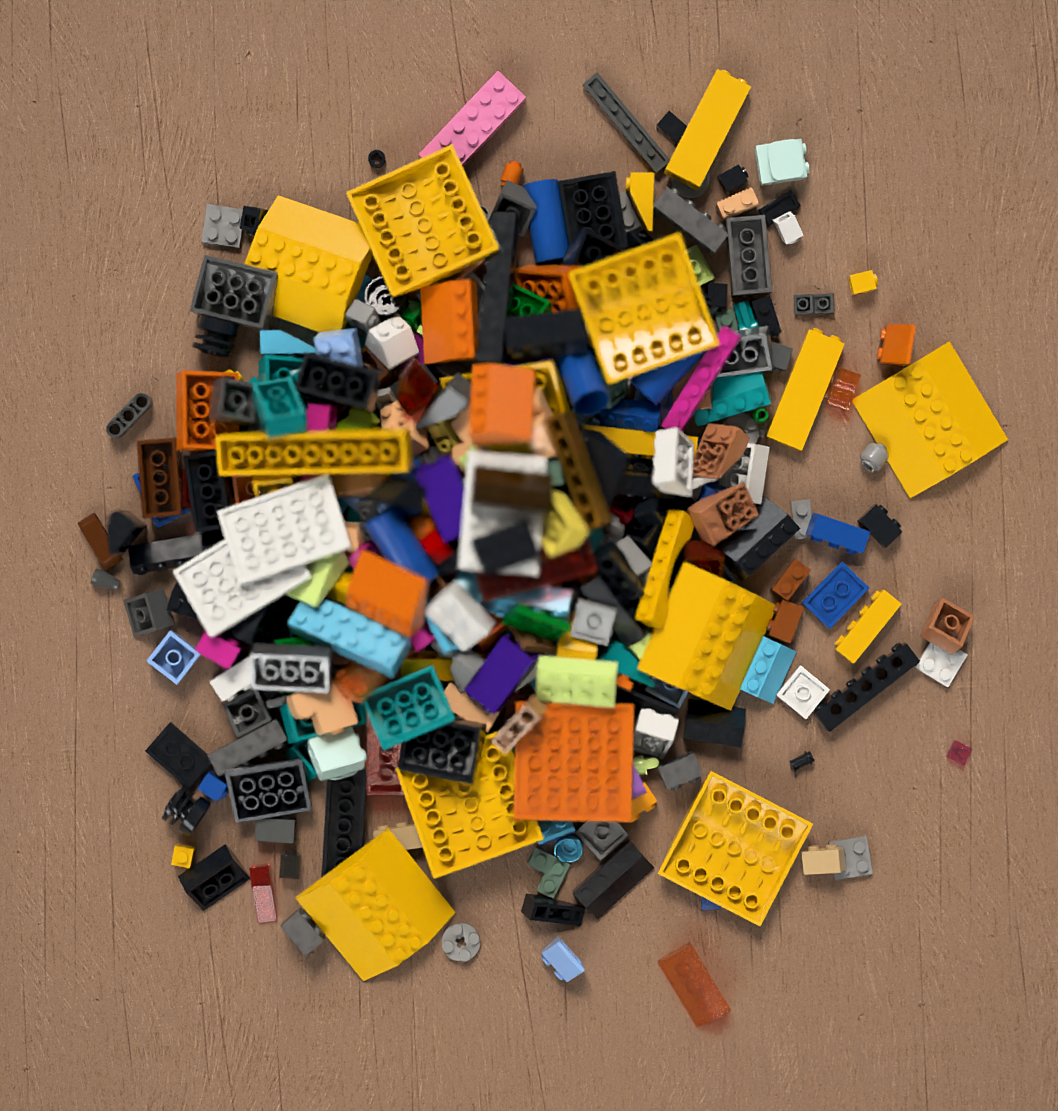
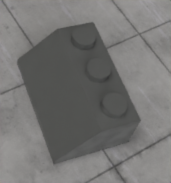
(751, 353)

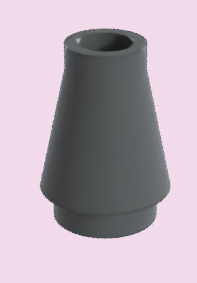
(104, 580)

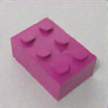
(221, 649)

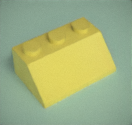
(562, 526)

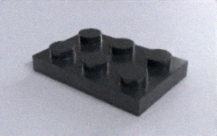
(505, 547)
(179, 755)

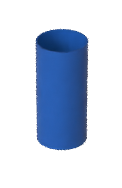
(548, 223)
(660, 380)
(583, 381)
(399, 543)

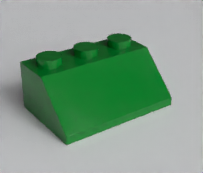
(528, 303)

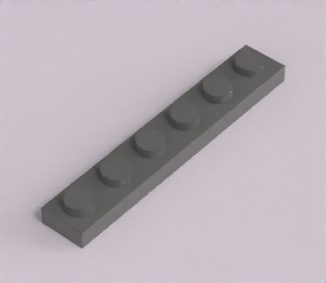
(626, 123)

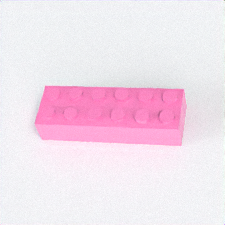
(478, 119)

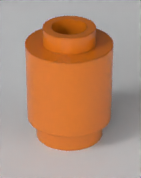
(512, 172)

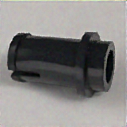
(802, 760)

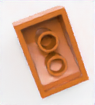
(896, 344)

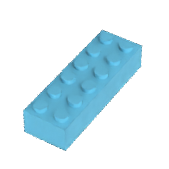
(551, 600)
(351, 635)

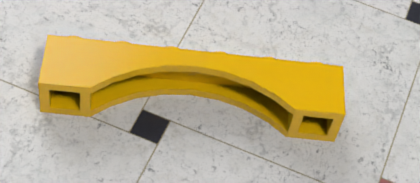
(654, 602)

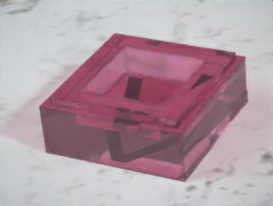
(959, 752)

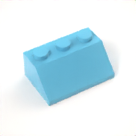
(767, 669)

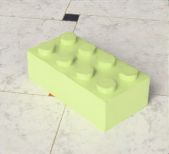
(576, 681)

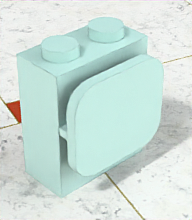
(781, 161)
(336, 755)

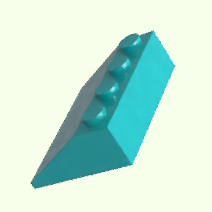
(735, 395)
(408, 707)

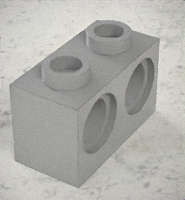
(362, 317)

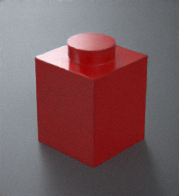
(436, 546)

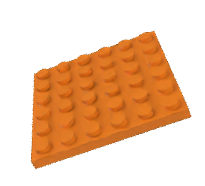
(575, 764)

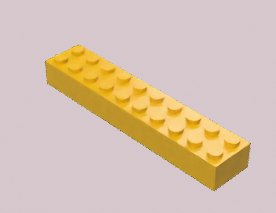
(315, 452)

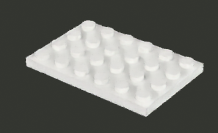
(482, 520)
(284, 529)
(219, 598)

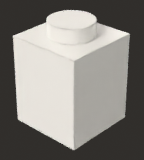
(788, 228)

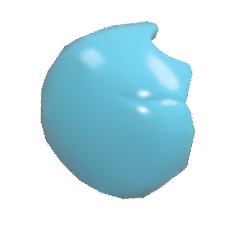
(568, 848)

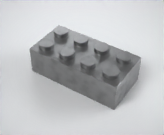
(690, 221)
(748, 256)
(291, 668)
(249, 746)

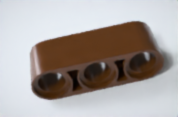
(98, 540)

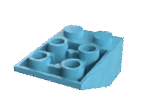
(281, 344)

